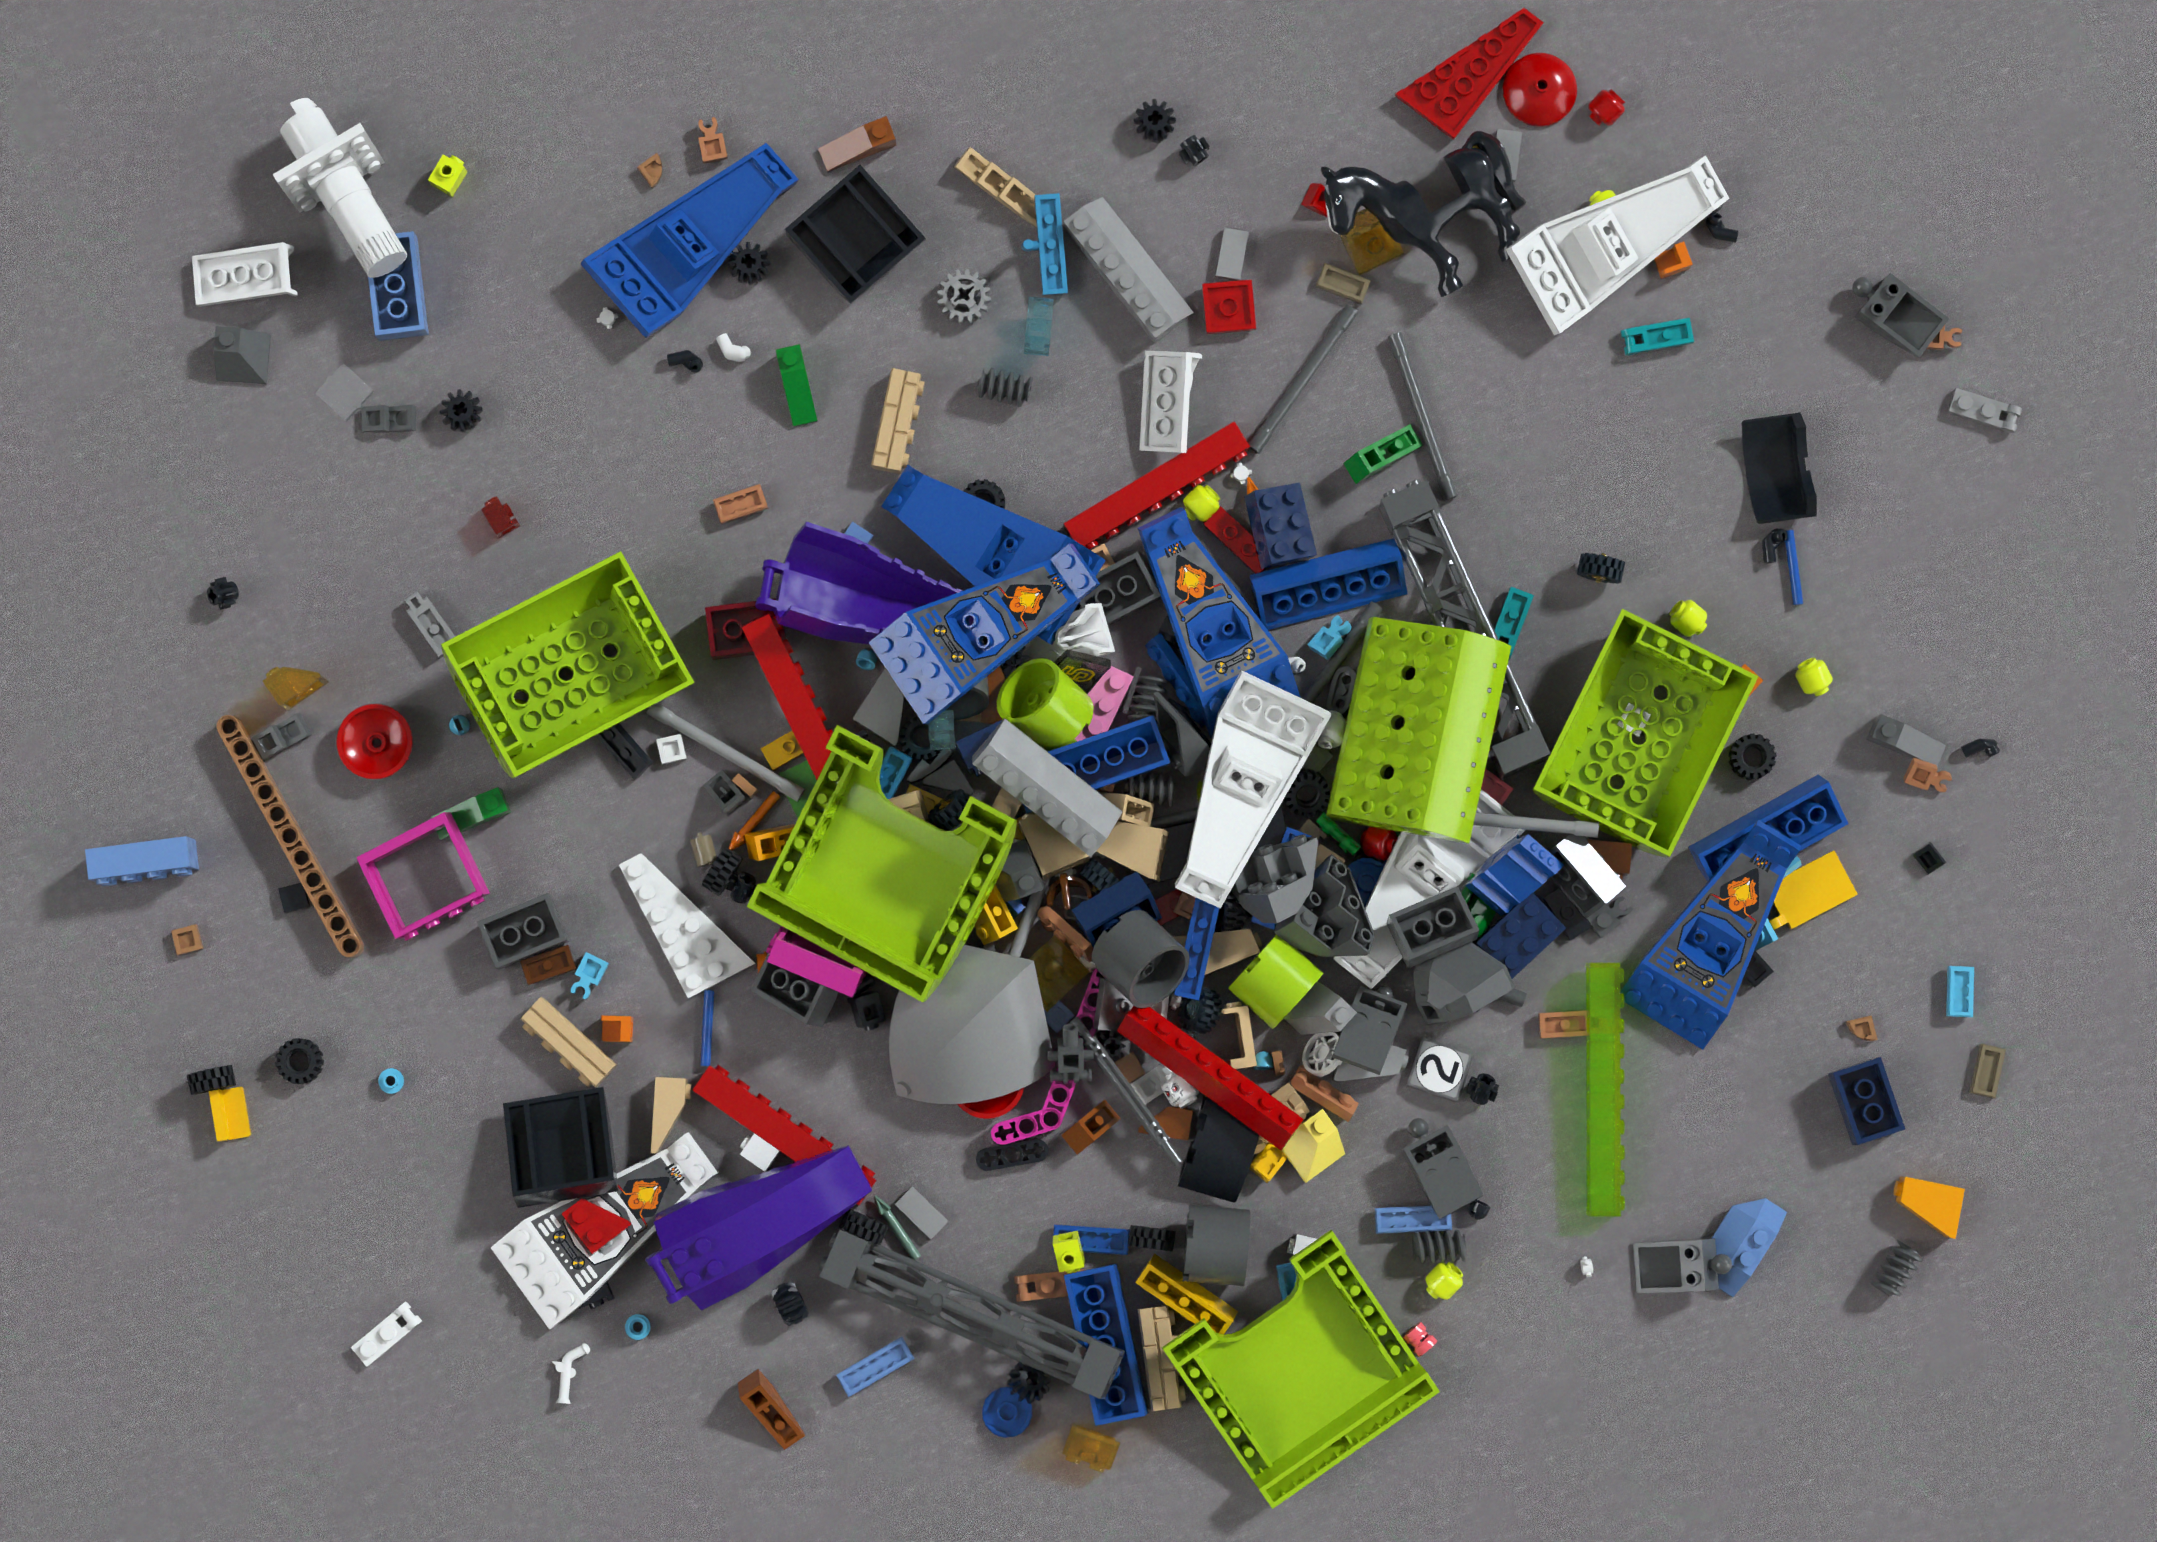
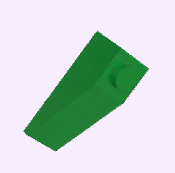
(796, 385)
(1382, 454)
(477, 811)

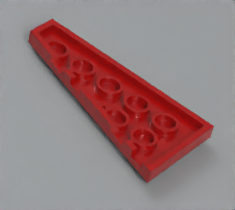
(1462, 82)

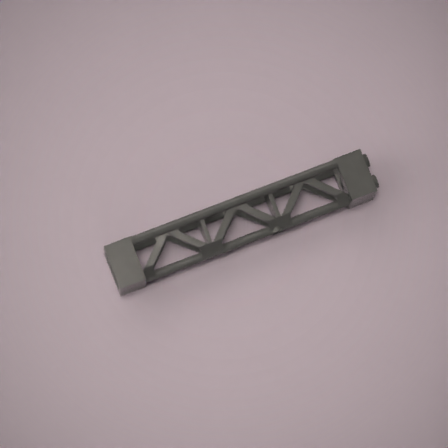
(1400, 513)
(851, 1262)

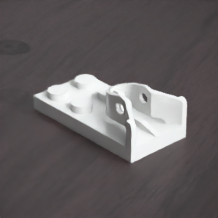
(242, 274)
(1166, 400)
(1083, 632)

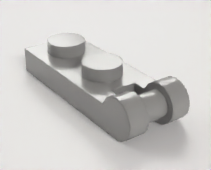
(1983, 410)

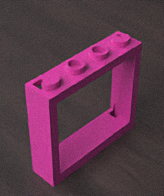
(377, 885)
(812, 965)

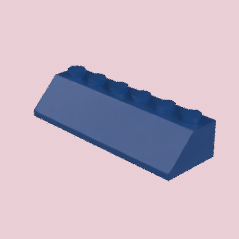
(1329, 584)
(1115, 754)
(1800, 814)
(1101, 1312)

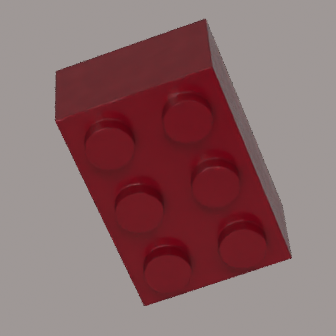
(726, 630)

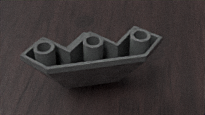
(1277, 879)
(1331, 917)
(1459, 983)

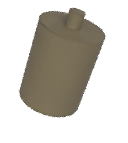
(703, 850)

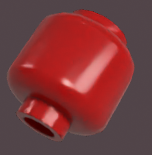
(1606, 107)
(1378, 842)

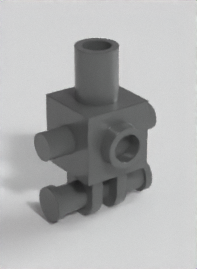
(1070, 1057)

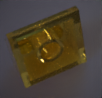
(1369, 243)
(292, 685)
(1056, 971)
(1090, 1447)

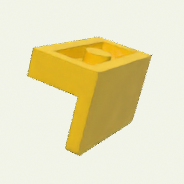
(230, 1114)

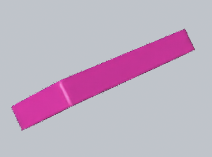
(1050, 1105)

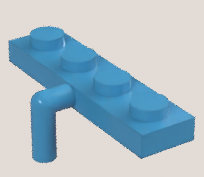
(1050, 244)

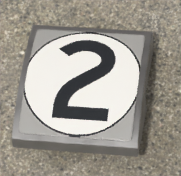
(1440, 1069)

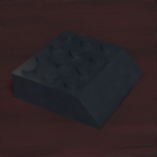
(854, 234)
(560, 1147)

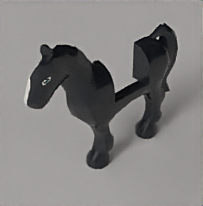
(1407, 220)

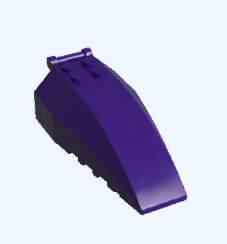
(843, 587)
(749, 1226)

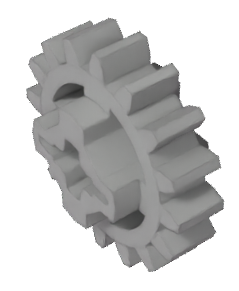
(973, 289)

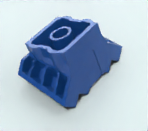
(1513, 873)

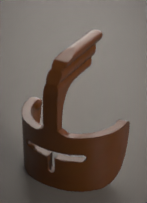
(1063, 885)

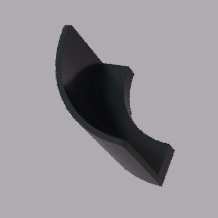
(1777, 469)
(1219, 1155)

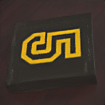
(1082, 667)

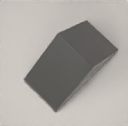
(948, 779)
(724, 792)

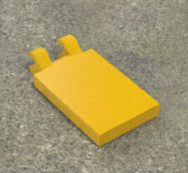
(1812, 891)

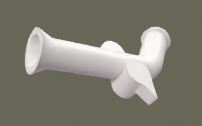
(568, 1372)

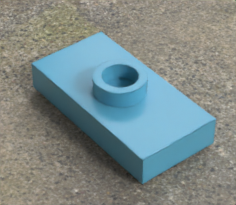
(1960, 991)

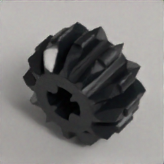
(1163, 124)
(748, 253)
(463, 419)
(790, 1303)
(1031, 1391)

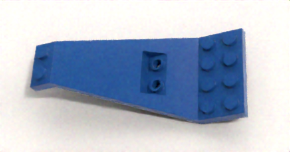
(977, 535)

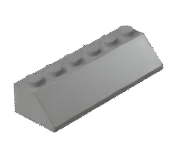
(1127, 268)
(1047, 787)

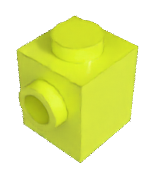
(448, 174)
(1068, 1252)

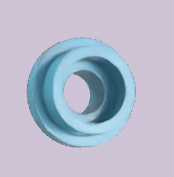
(399, 1080)
(630, 1323)

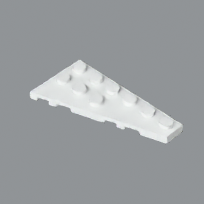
(689, 939)

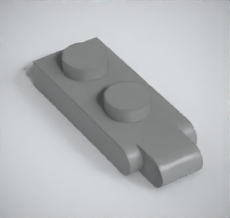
(429, 621)

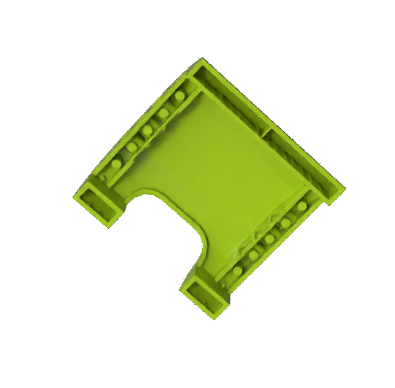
(880, 879)
(1305, 1375)

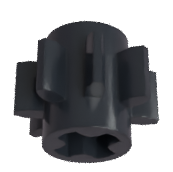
(1194, 150)
(222, 593)
(1019, 662)
(741, 887)
(1116, 1047)
(1482, 1089)

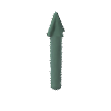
(884, 1210)

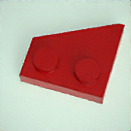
(594, 1224)

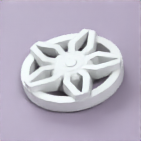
(1322, 1054)

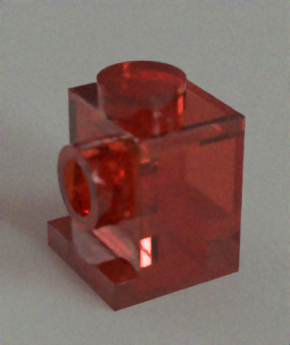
(499, 517)

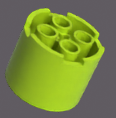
(1045, 704)
(1275, 981)

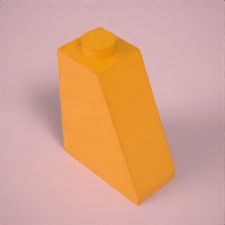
(1932, 1203)

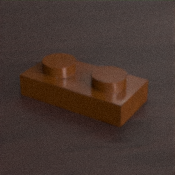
(548, 965)

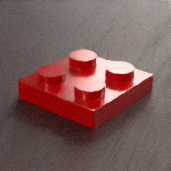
(1229, 306)

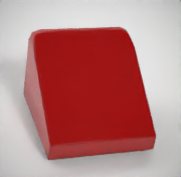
(1315, 199)

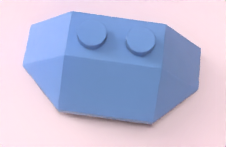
(1745, 1238)

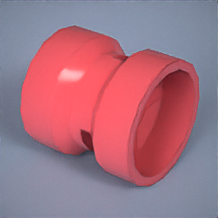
(1419, 1333)

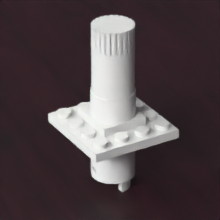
(331, 171)

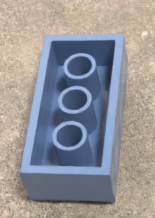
(399, 296)
(142, 859)

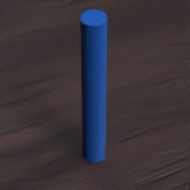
(1793, 568)
(707, 1028)

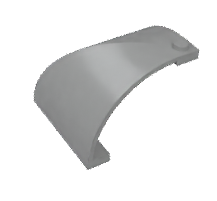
(974, 1034)

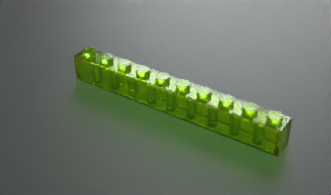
(1603, 1090)

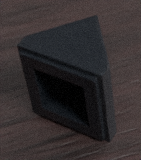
(1929, 858)

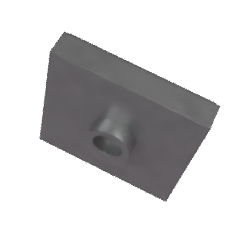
(1110, 1007)

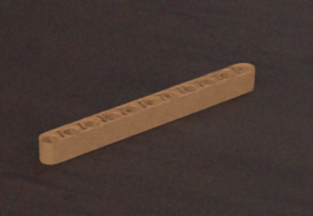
(280, 828)

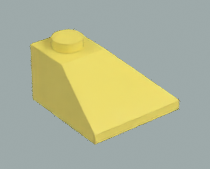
(1314, 1146)

